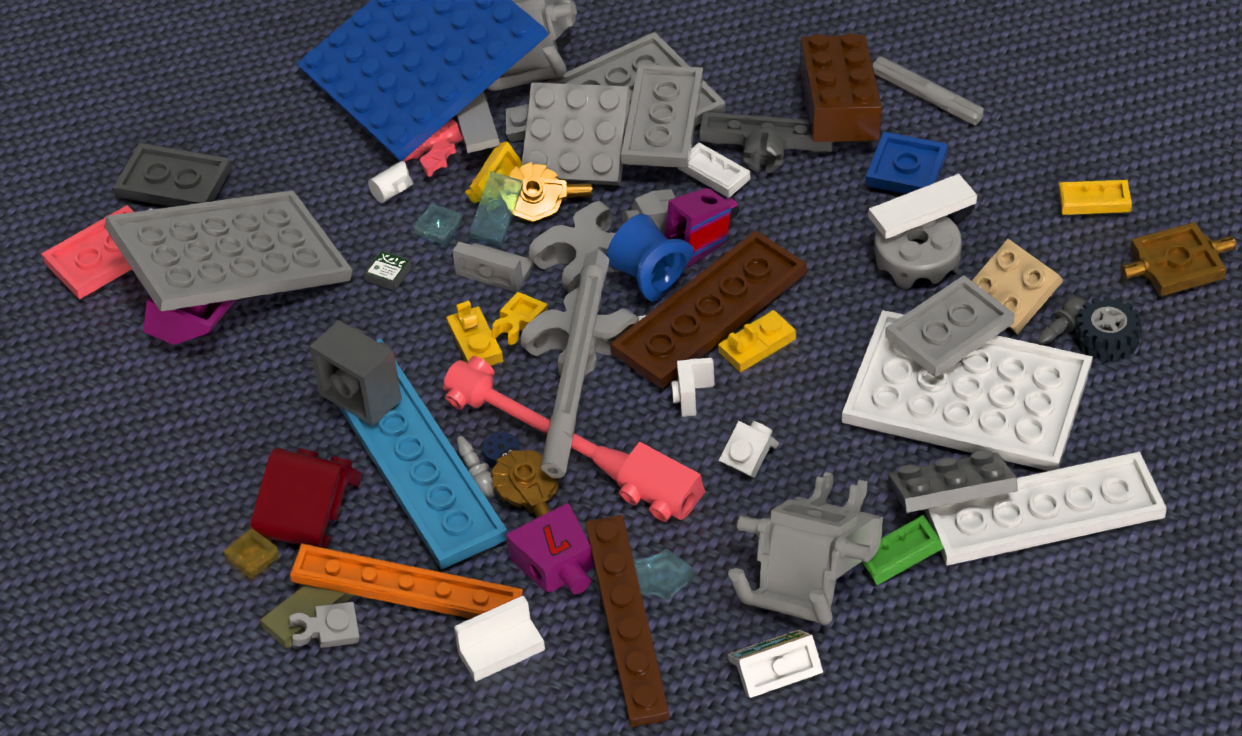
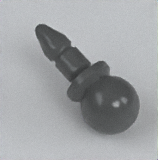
(1064, 320)

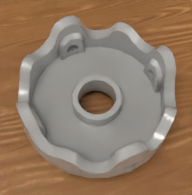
(930, 260)

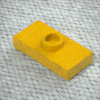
(1095, 197)

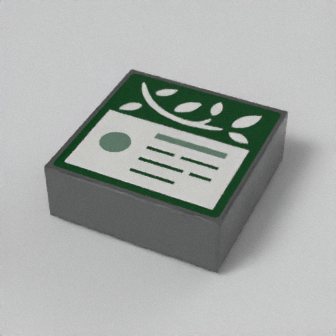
(387, 270)

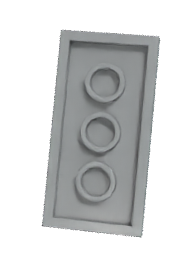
(662, 116)

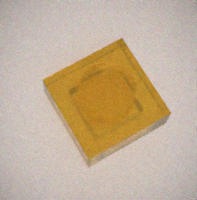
(251, 553)

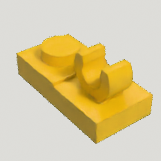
(502, 161)
(473, 334)
(757, 341)

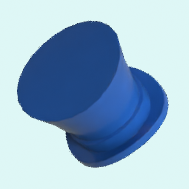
(648, 256)

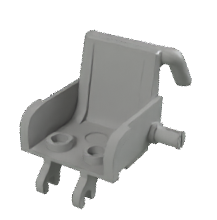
(543, 60)
(807, 549)

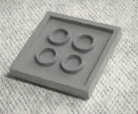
(577, 131)

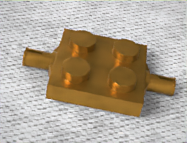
(1178, 258)

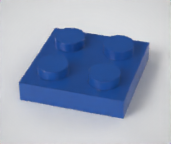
(905, 163)

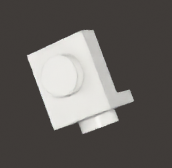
(691, 375)
(748, 447)

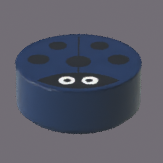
(498, 446)

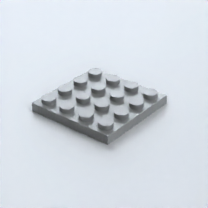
(621, 66)

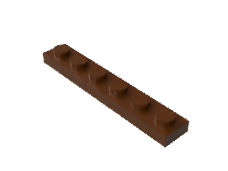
(627, 621)

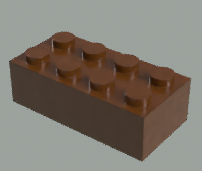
(839, 88)

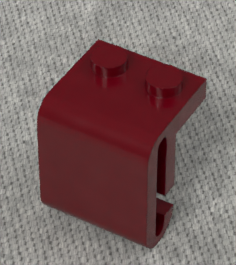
(301, 496)

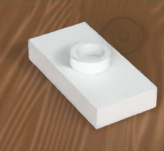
(716, 170)

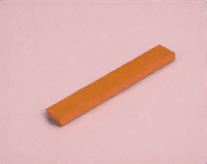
(398, 583)

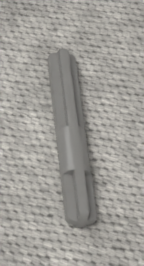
(928, 90)

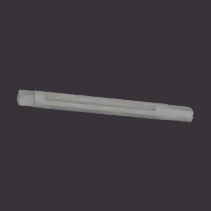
(563, 420)

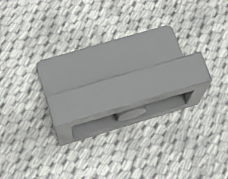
(491, 266)

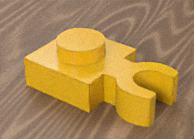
(516, 315)

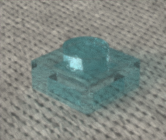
(438, 223)

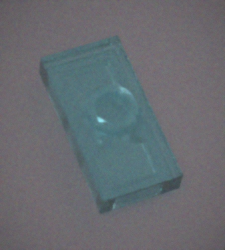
(496, 208)

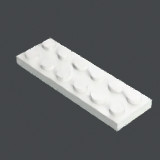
(1050, 509)

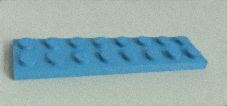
(429, 479)

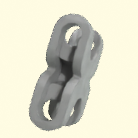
(569, 245)
(552, 331)

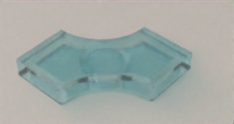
(658, 574)

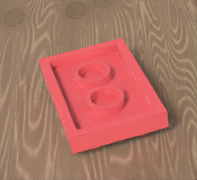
(87, 259)

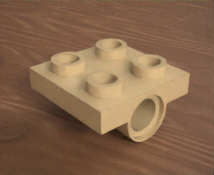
(1018, 282)

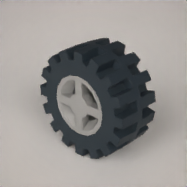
(1108, 329)

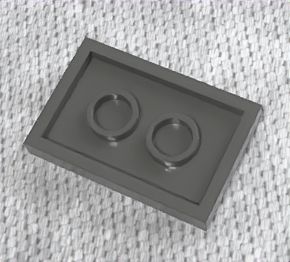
(171, 176)
(952, 481)

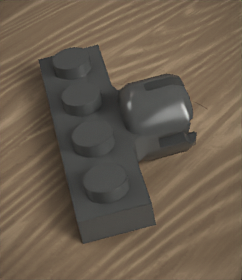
(761, 136)

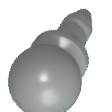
(476, 469)

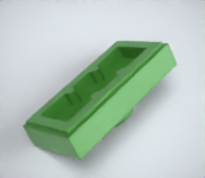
(903, 549)

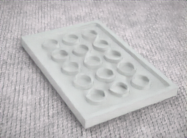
(996, 399)

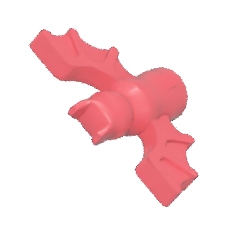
(438, 148)

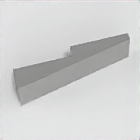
(477, 125)

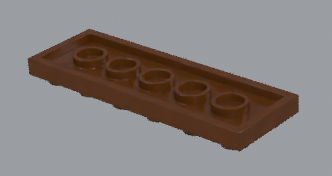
(708, 308)

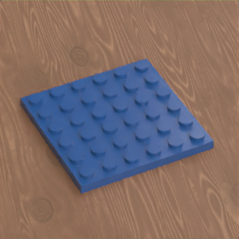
(418, 63)

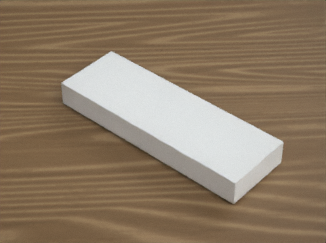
(922, 206)

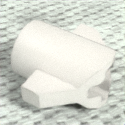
(390, 182)

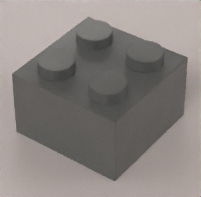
(356, 372)

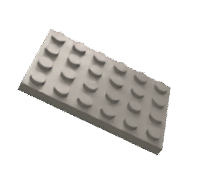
(227, 249)

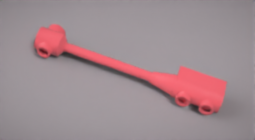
(640, 475)

